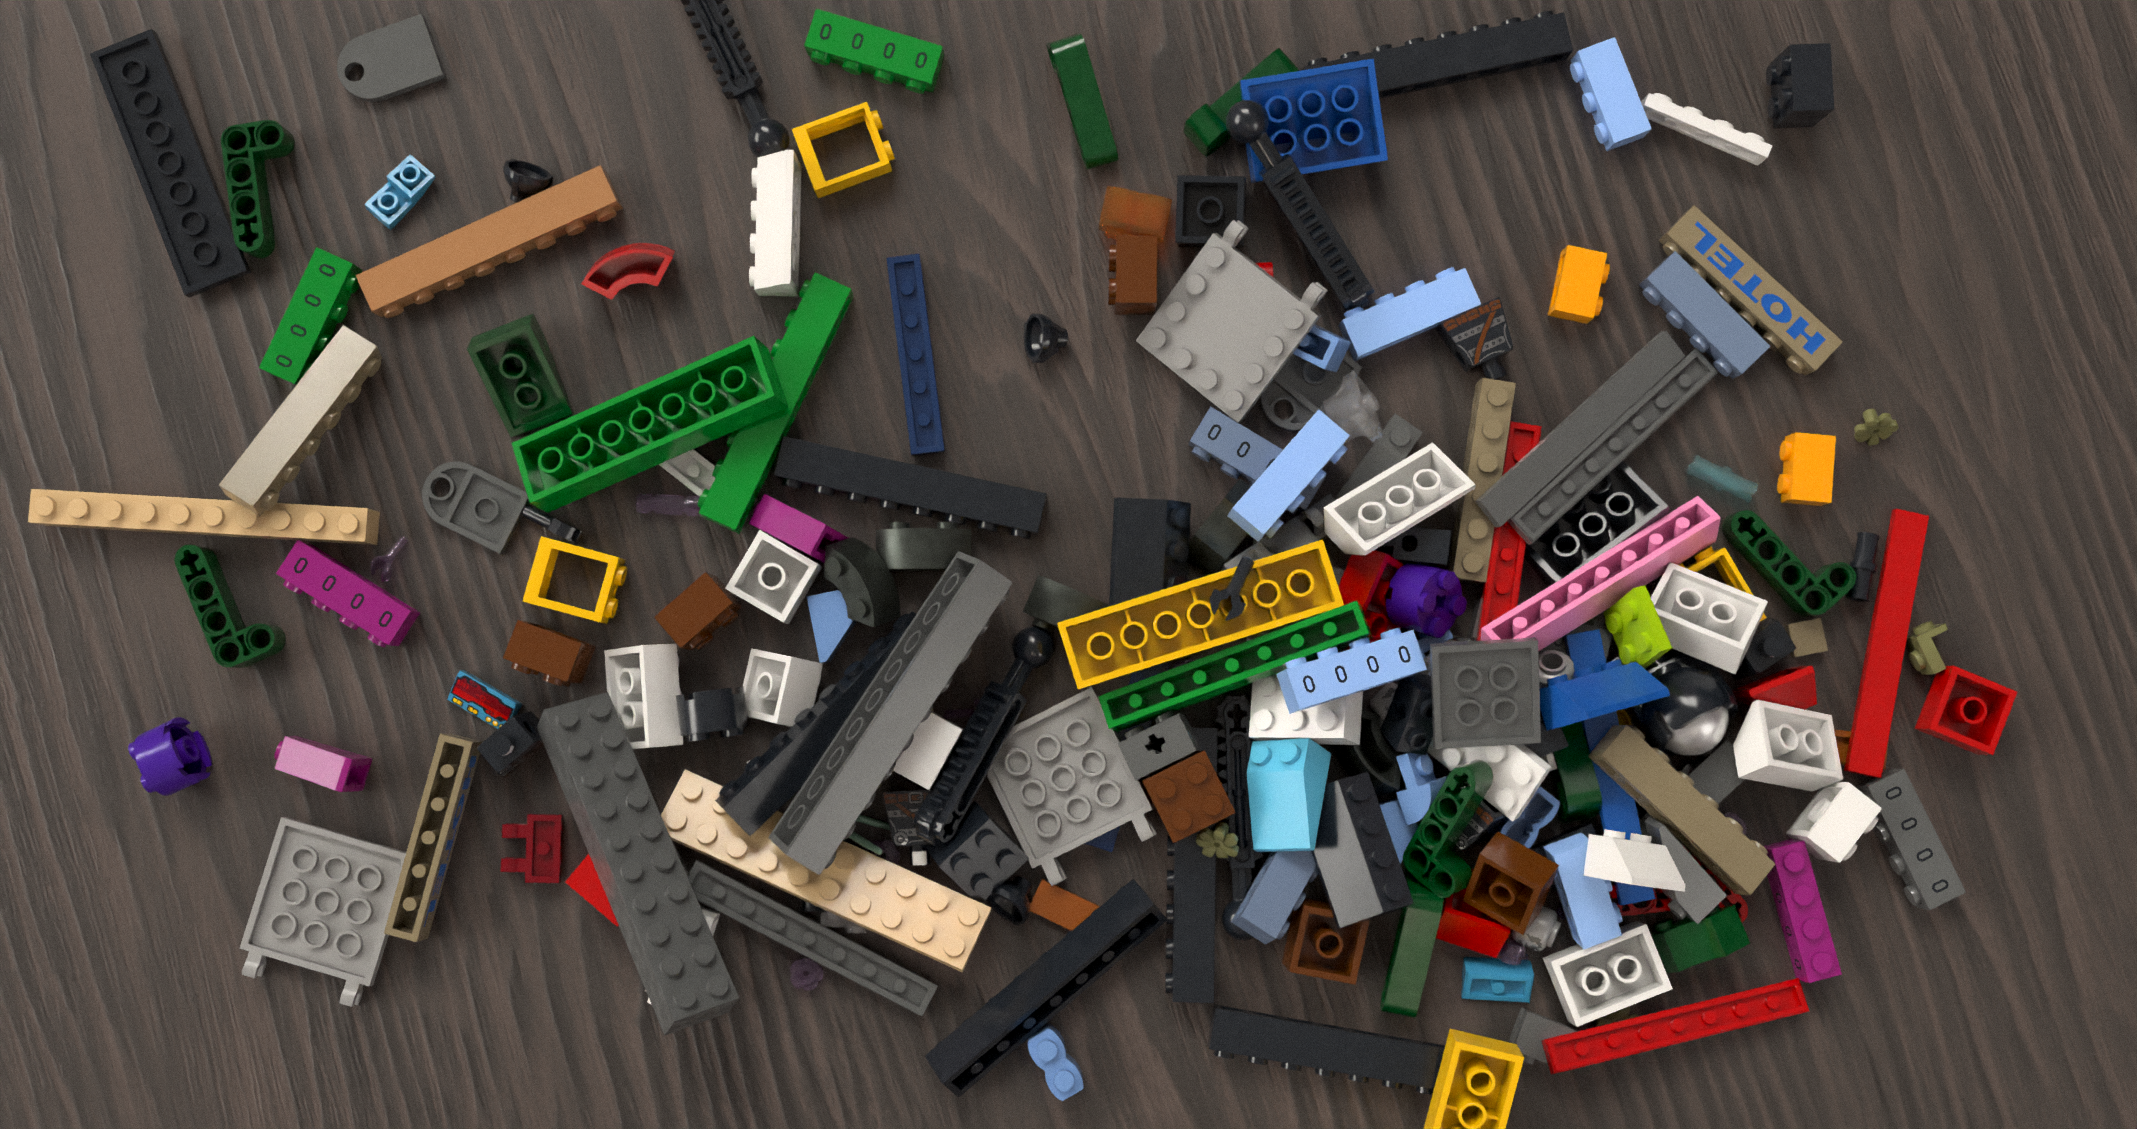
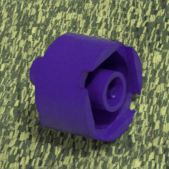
(1425, 599)
(170, 757)

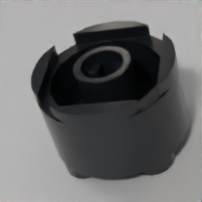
(712, 712)

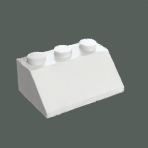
(1707, 616)
(644, 693)
(1787, 747)

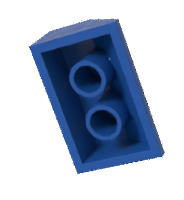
(1597, 693)

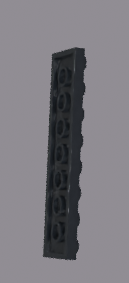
(170, 163)

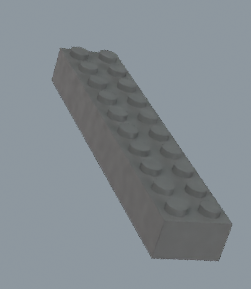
(890, 712)
(637, 863)

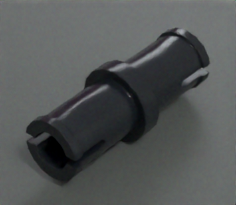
(1863, 566)

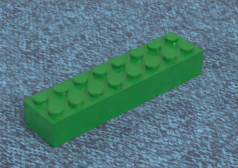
(649, 425)

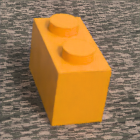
(1578, 284)
(1807, 469)

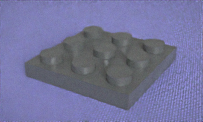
(1485, 693)

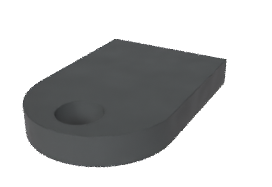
(393, 60)
(1304, 388)
(476, 505)

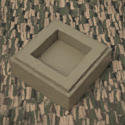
(1807, 637)

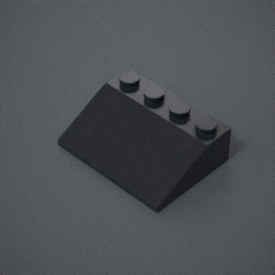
(1595, 524)

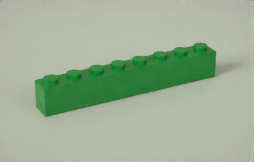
(796, 363)
(1233, 667)

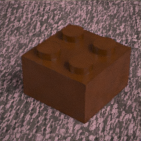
(1135, 275)
(699, 612)
(550, 652)
(1189, 796)
(1510, 882)
(1320, 948)

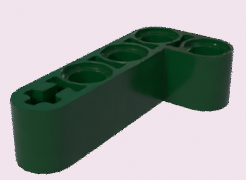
(1083, 100)
(1207, 124)
(255, 188)
(1781, 557)
(222, 602)
(1576, 778)
(1451, 821)
(1411, 951)

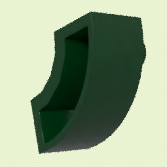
(1689, 943)

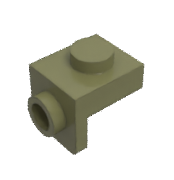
(1923, 651)

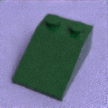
(520, 375)

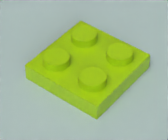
(1637, 628)

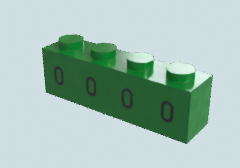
(874, 51)
(311, 316)

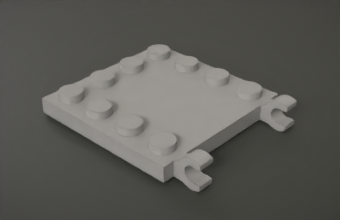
(1230, 325)
(1066, 782)
(323, 905)

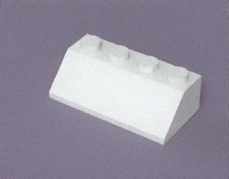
(777, 225)
(1395, 501)

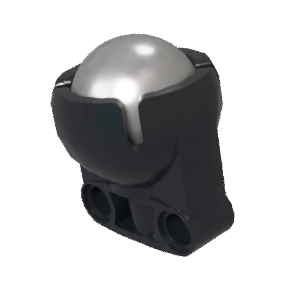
(1693, 714)

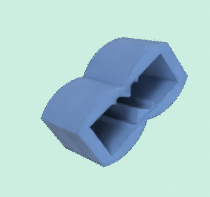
(1536, 815)
(1060, 1069)

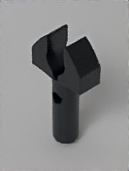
(551, 523)
(1233, 589)

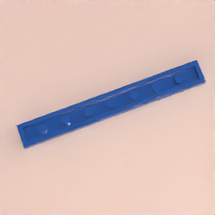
(1618, 807)

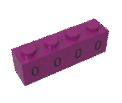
(347, 593)
(1801, 912)

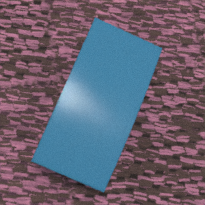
(401, 192)

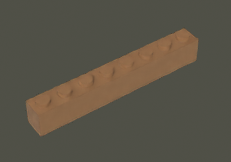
(489, 242)

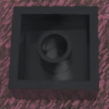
(1800, 85)
(1208, 207)
(978, 854)

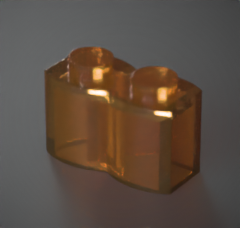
(1134, 214)

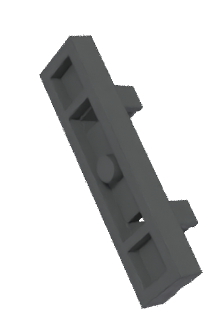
(1290, 535)

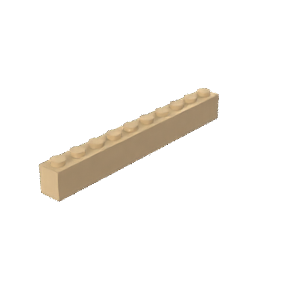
(202, 517)

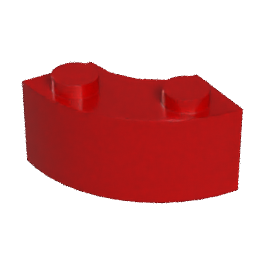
(627, 266)

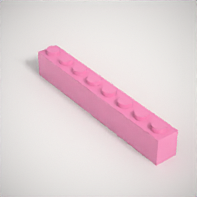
(1609, 576)

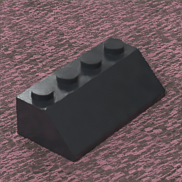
(1148, 547)
(1357, 854)

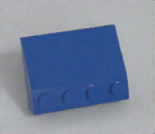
(1321, 117)

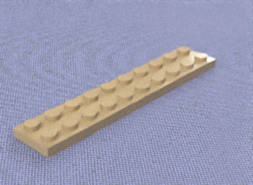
(854, 886)

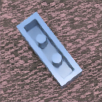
(1609, 94)
(1583, 898)

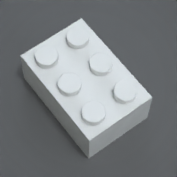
(1327, 723)
(1607, 975)

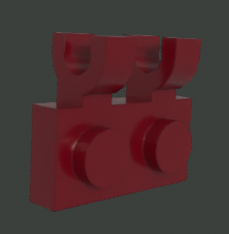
(543, 848)

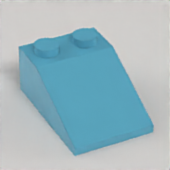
(1286, 793)

